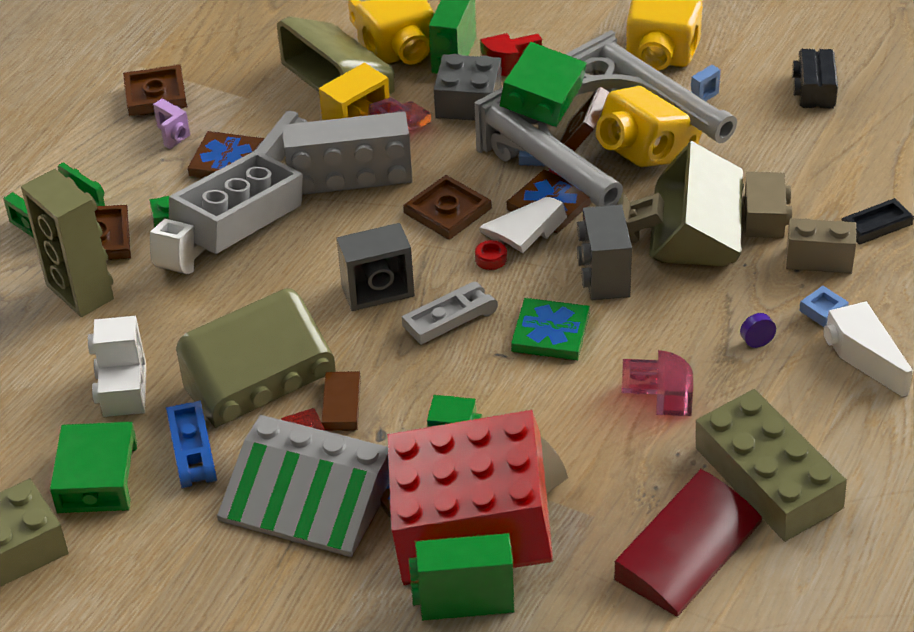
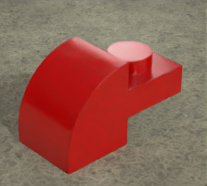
(507, 49)

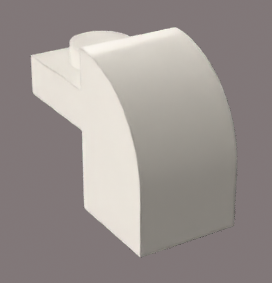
(174, 246)

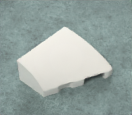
(526, 224)

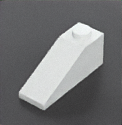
(867, 346)

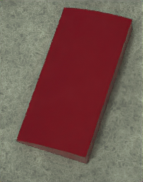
(687, 543)

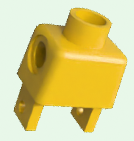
(393, 28)
(664, 31)
(636, 119)

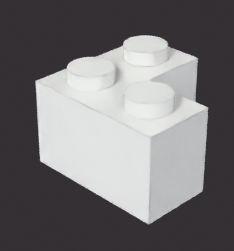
(118, 366)

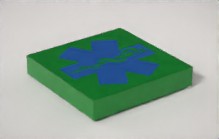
(550, 329)

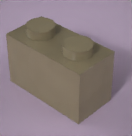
(766, 204)
(821, 245)

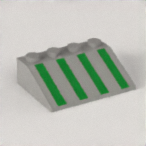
(306, 485)

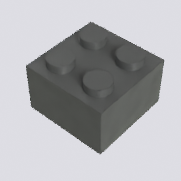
(463, 82)
(605, 252)
(375, 266)

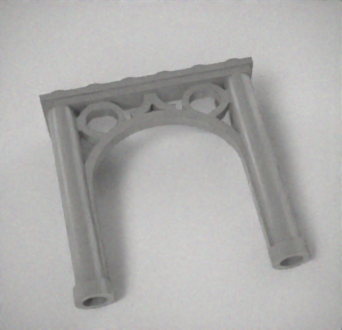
(613, 70)

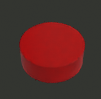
(491, 255)

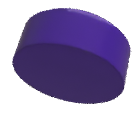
(758, 330)

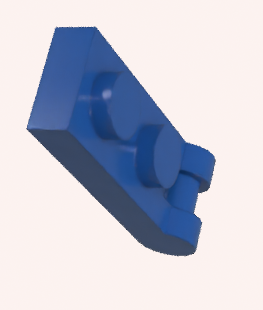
(191, 443)

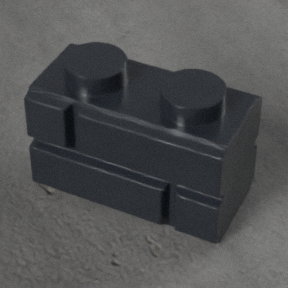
(815, 78)

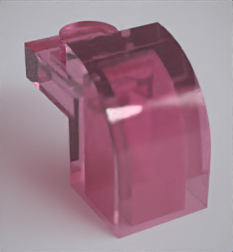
(667, 377)

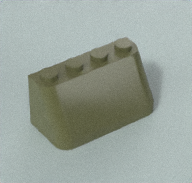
(323, 52)
(699, 210)
(253, 356)

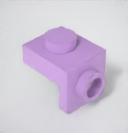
(172, 123)

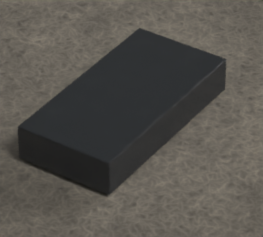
(880, 220)

